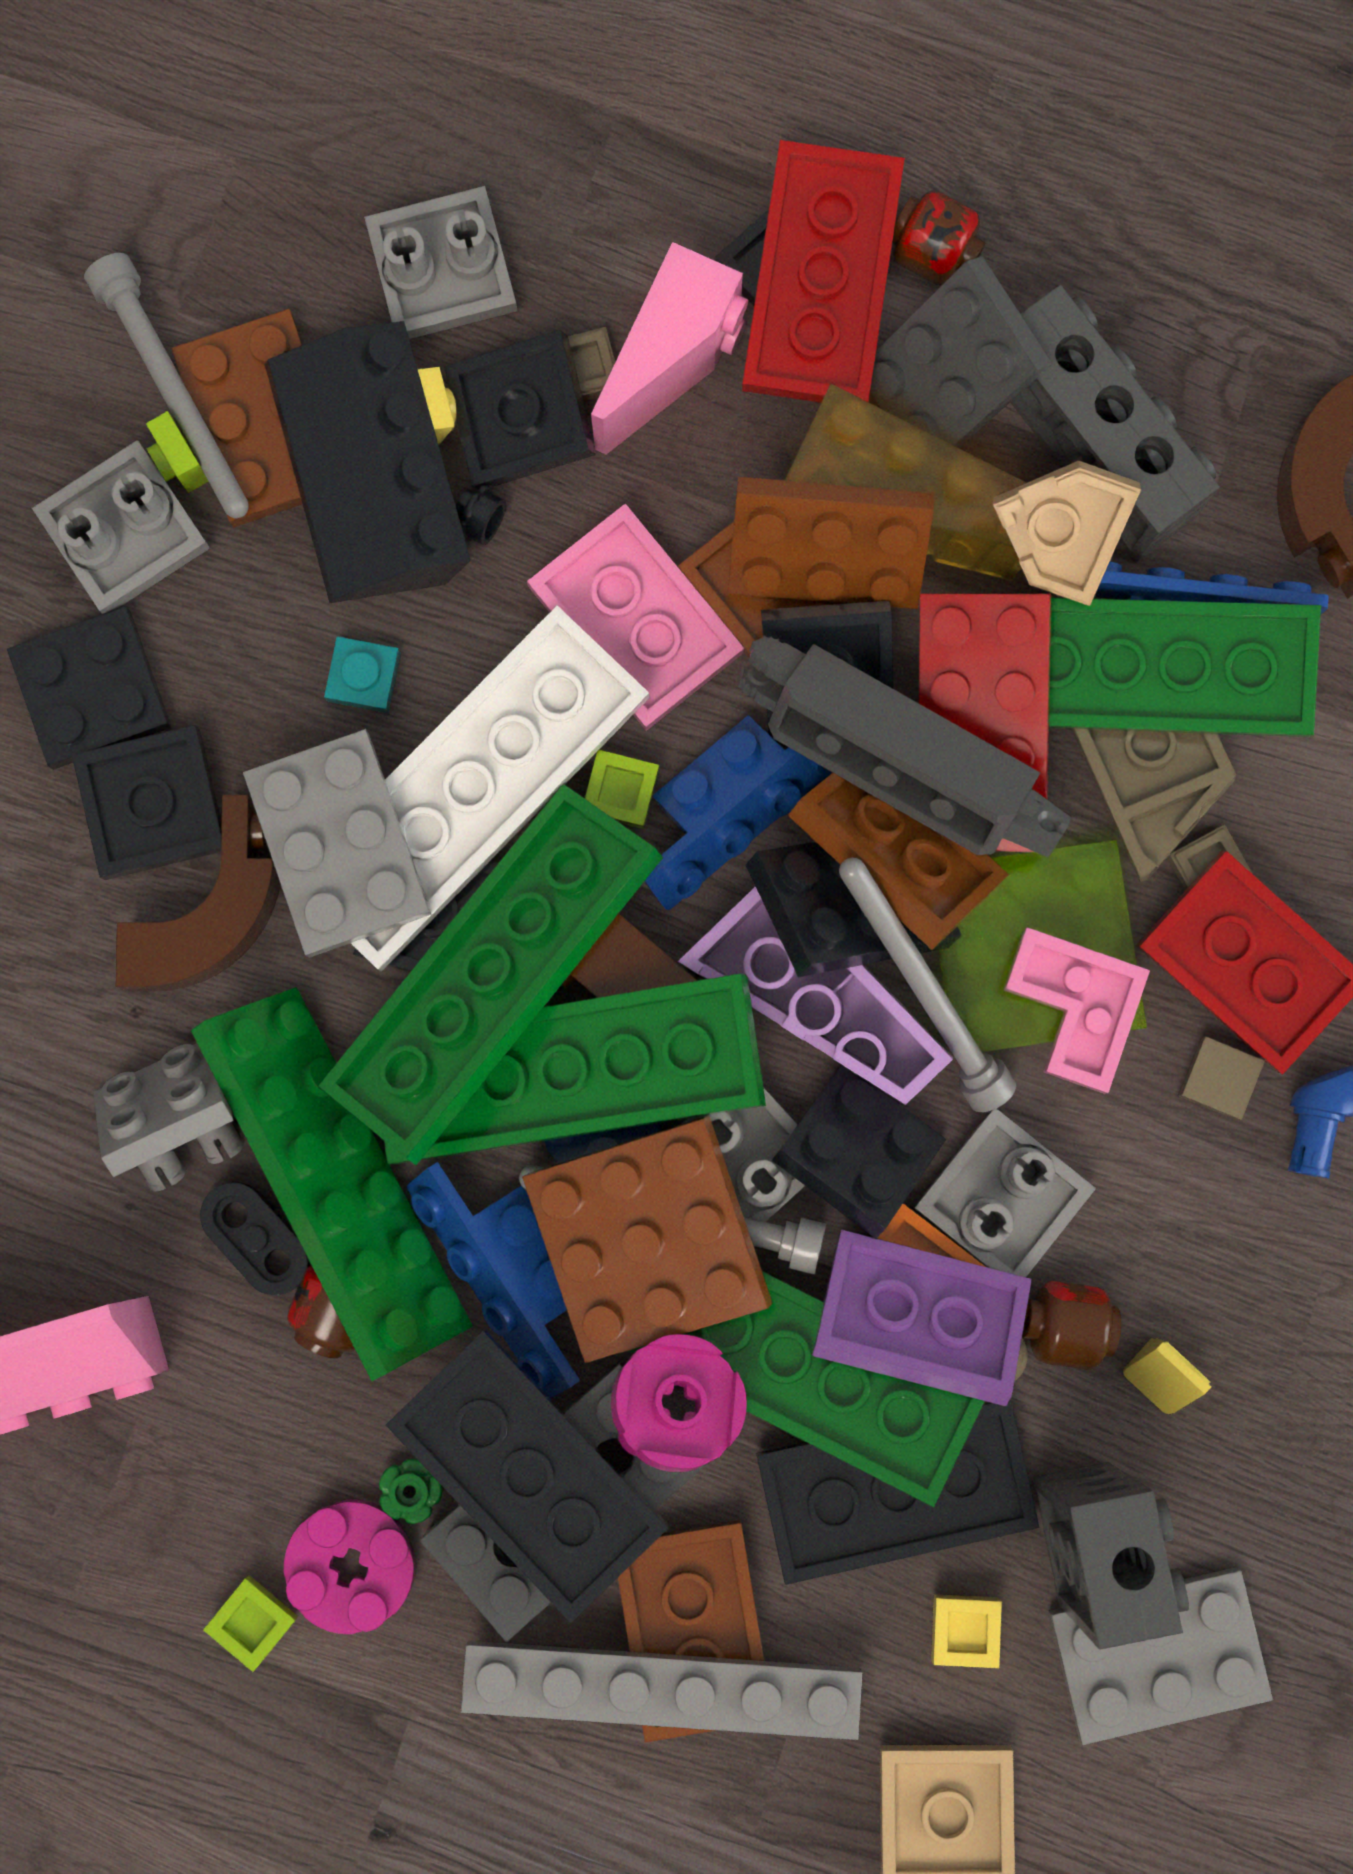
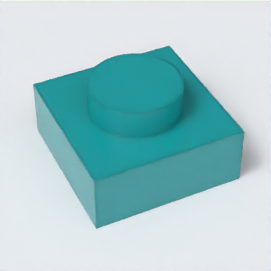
(362, 674)

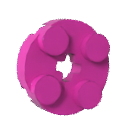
(647, 1427)
(315, 1584)

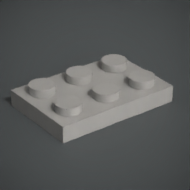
(337, 843)
(1167, 1678)

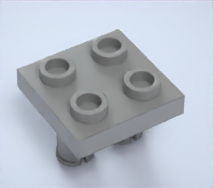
(441, 262)
(120, 528)
(161, 1108)
(748, 1145)
(1004, 1196)

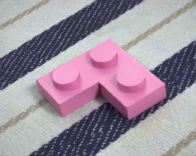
(1096, 998)

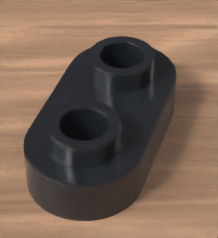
(254, 1241)

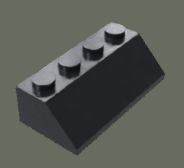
(367, 463)

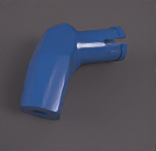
(1320, 1108)

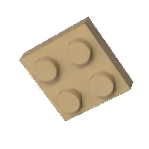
(947, 1809)

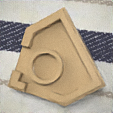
(1068, 526)

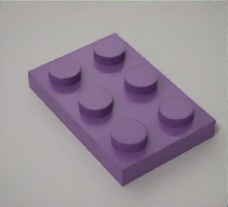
(923, 1318)

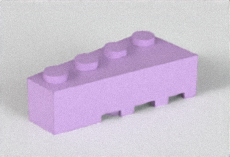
(835, 1011)

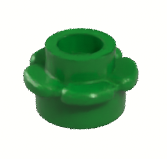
(395, 1502)

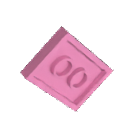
(639, 611)

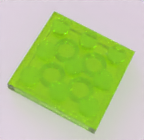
(1068, 895)

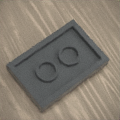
(958, 357)

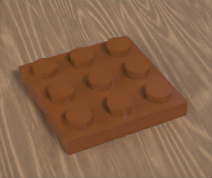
(647, 1239)

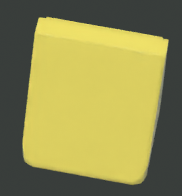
(1165, 1376)

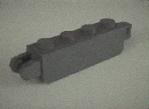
(900, 750)

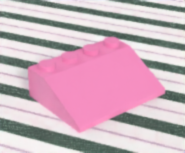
(76, 1357)

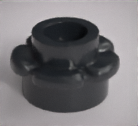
(480, 514)

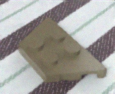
(1155, 786)

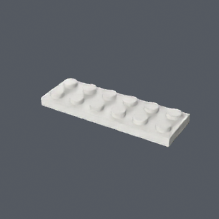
(502, 761)

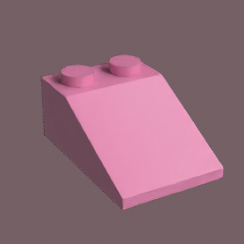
(673, 344)

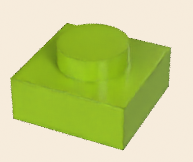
(173, 453)
(622, 787)
(250, 1623)

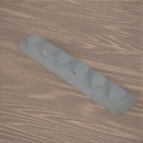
(662, 1690)

